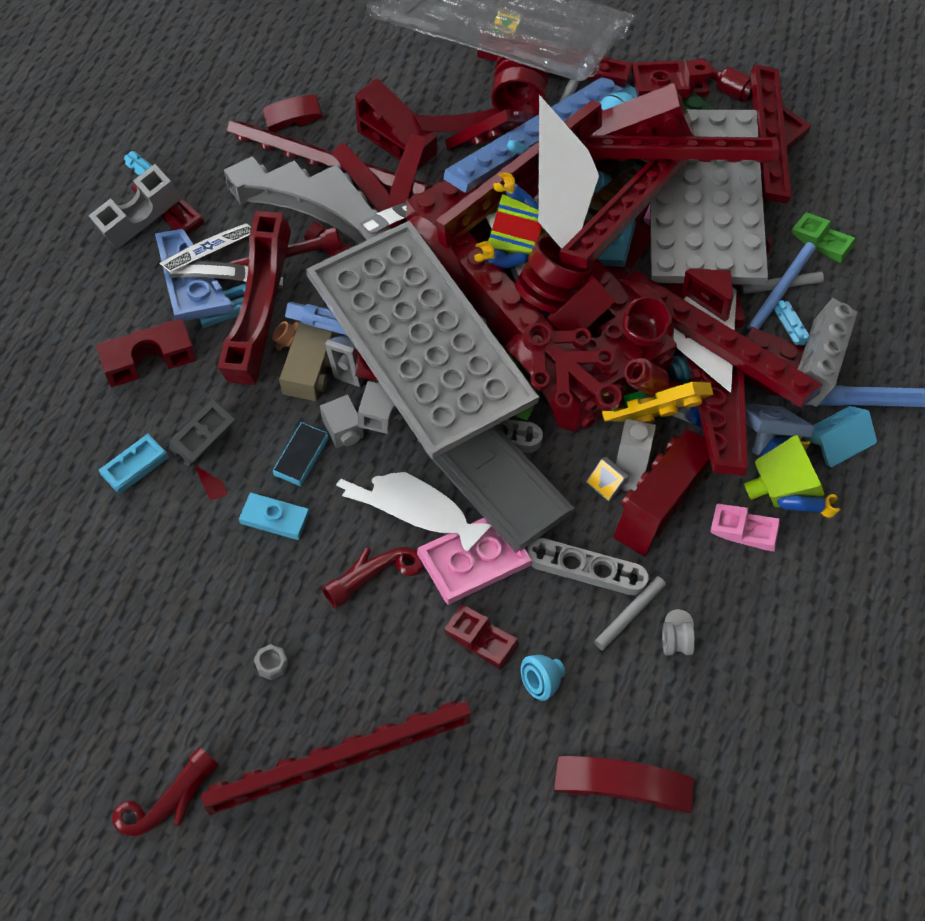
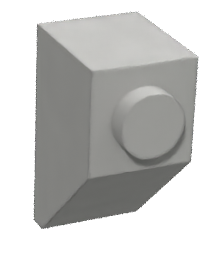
(343, 359)
(634, 451)

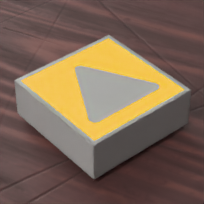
(607, 479)

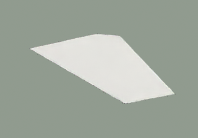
(565, 177)
(708, 361)

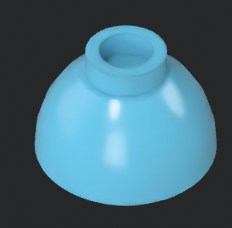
(541, 675)

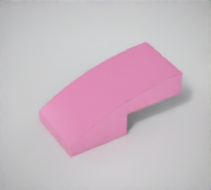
(738, 526)

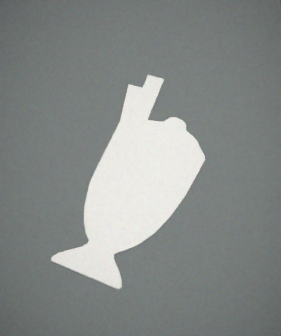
(416, 504)

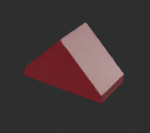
(710, 290)

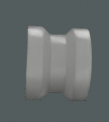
(678, 638)

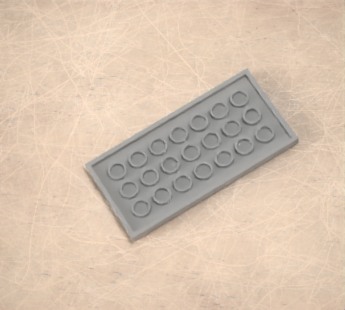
(712, 210)
(422, 338)

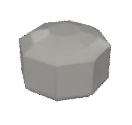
(271, 662)

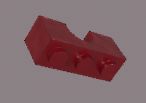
(123, 354)

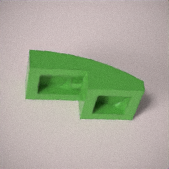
(827, 241)

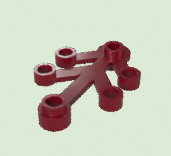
(568, 363)

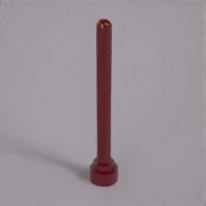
(327, 240)

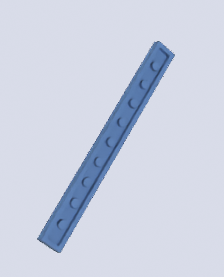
(493, 157)

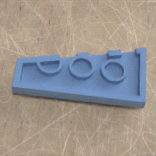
(190, 296)

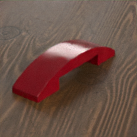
(624, 781)

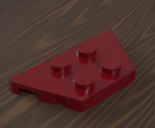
(488, 129)

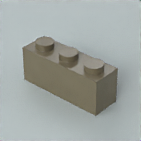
(307, 363)

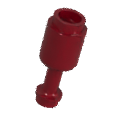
(732, 83)
(647, 377)

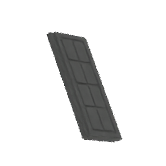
(505, 487)

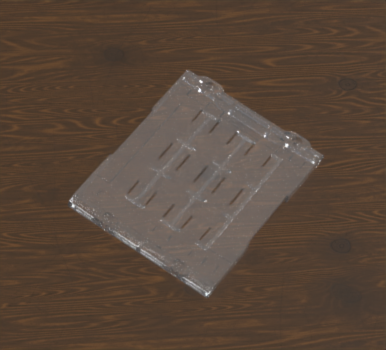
(543, 34)

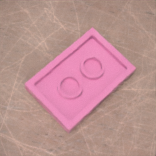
(465, 572)

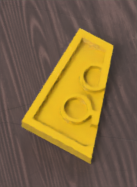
(664, 404)

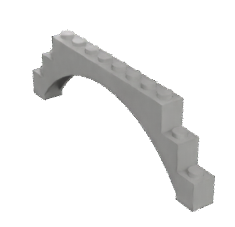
(324, 196)

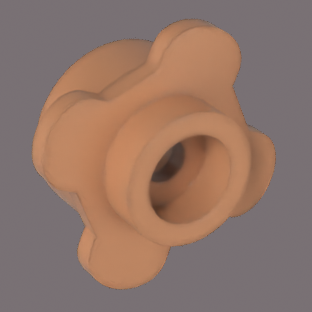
(284, 334)

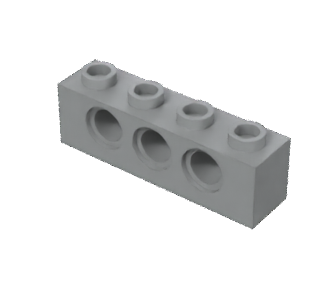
(827, 346)

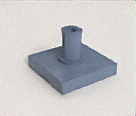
(774, 420)

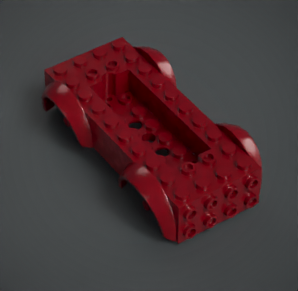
(508, 314)

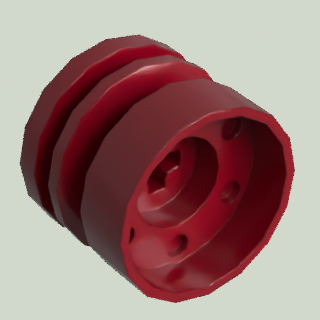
(518, 87)
(546, 280)

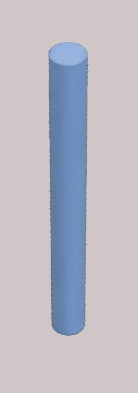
(782, 286)

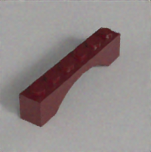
(246, 342)

